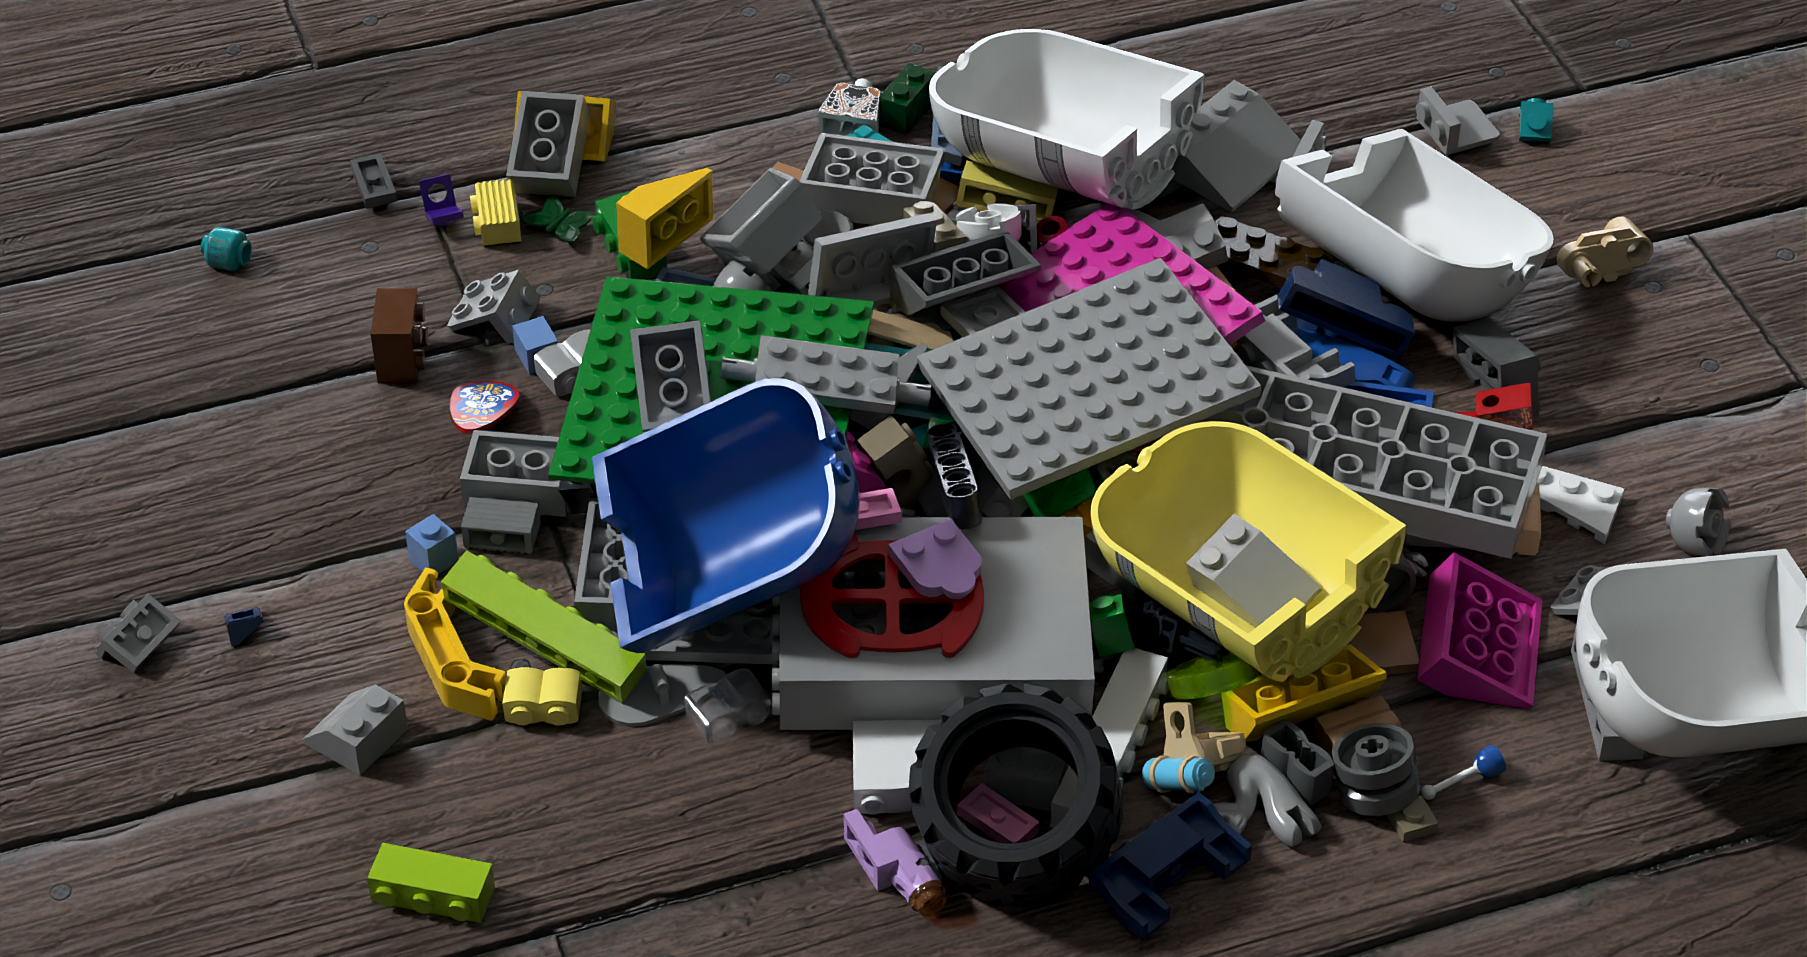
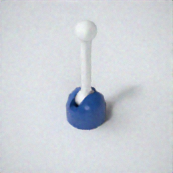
(1487, 763)

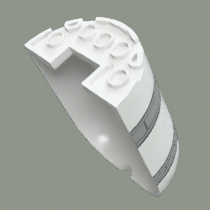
(1069, 113)

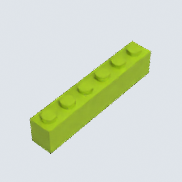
(543, 625)

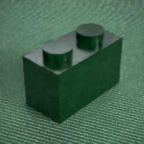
(905, 99)

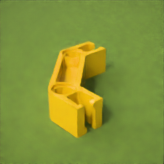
(458, 681)

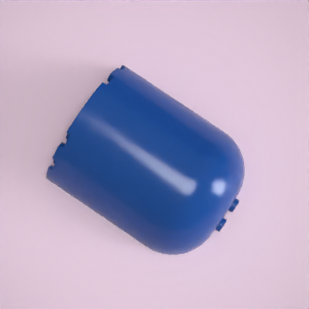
(725, 509)

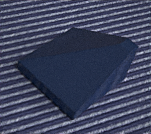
(242, 624)

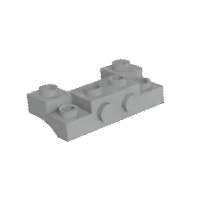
(1280, 350)

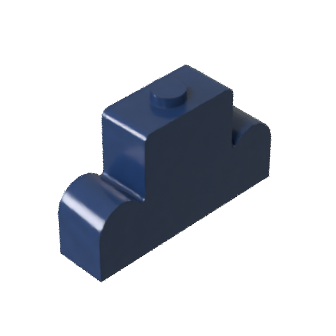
(1346, 306)

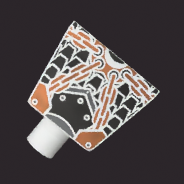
(849, 108)

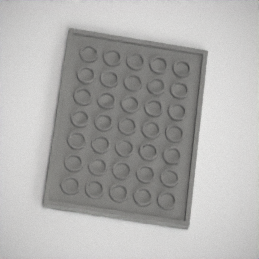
(1087, 377)

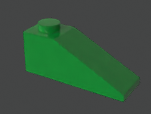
(1111, 623)

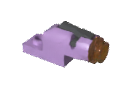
(896, 861)

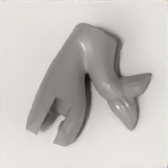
(1283, 805)

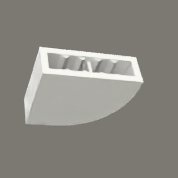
(883, 762)

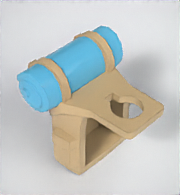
(1191, 759)

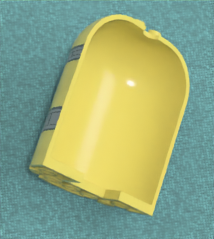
(1199, 477)

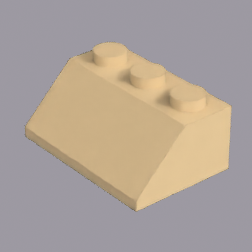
(900, 332)

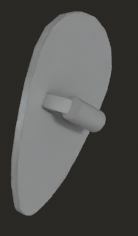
(658, 693)

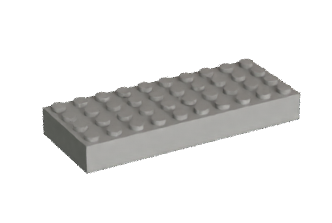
(1423, 465)

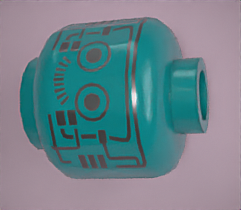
(226, 249)

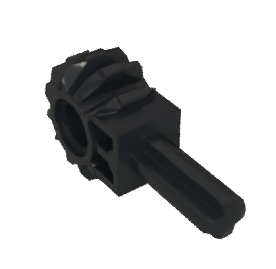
(1169, 635)

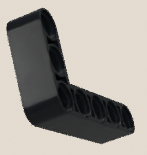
(951, 460)

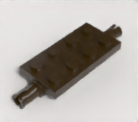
(1264, 254)

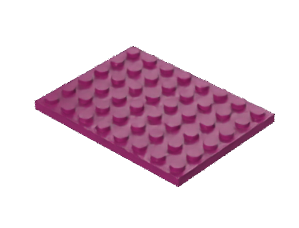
(1114, 243)

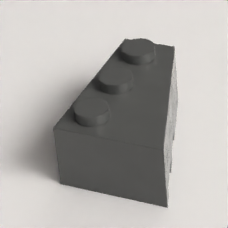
(1495, 358)

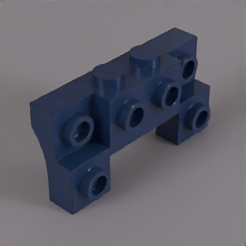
(1161, 857)

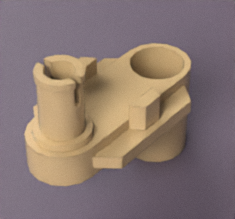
(1605, 252)

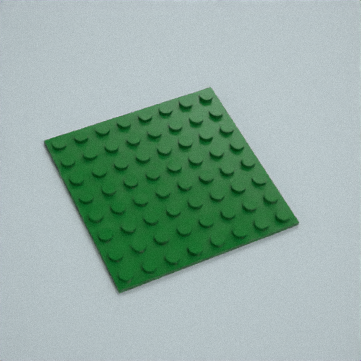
(605, 393)

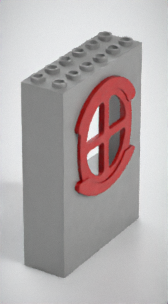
(1014, 628)

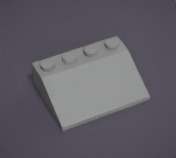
(1234, 147)
(870, 177)

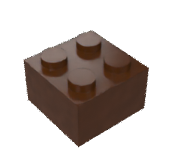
(398, 335)

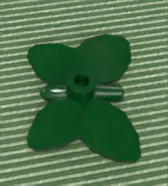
(562, 221)

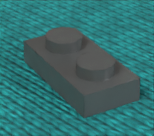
(373, 181)

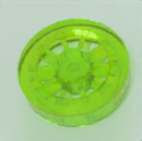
(1206, 678)

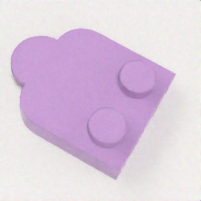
(938, 561)

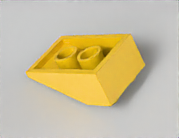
(663, 215)

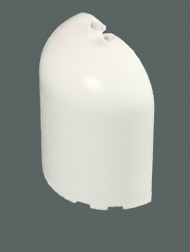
(1416, 226)
(1698, 652)

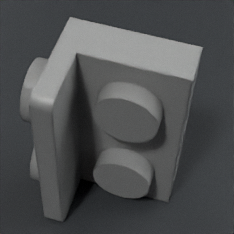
(139, 632)

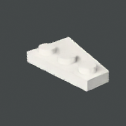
(1580, 500)

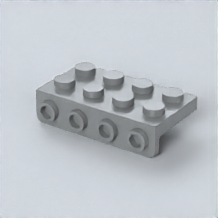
(860, 260)

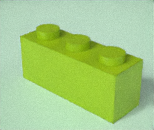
(431, 882)

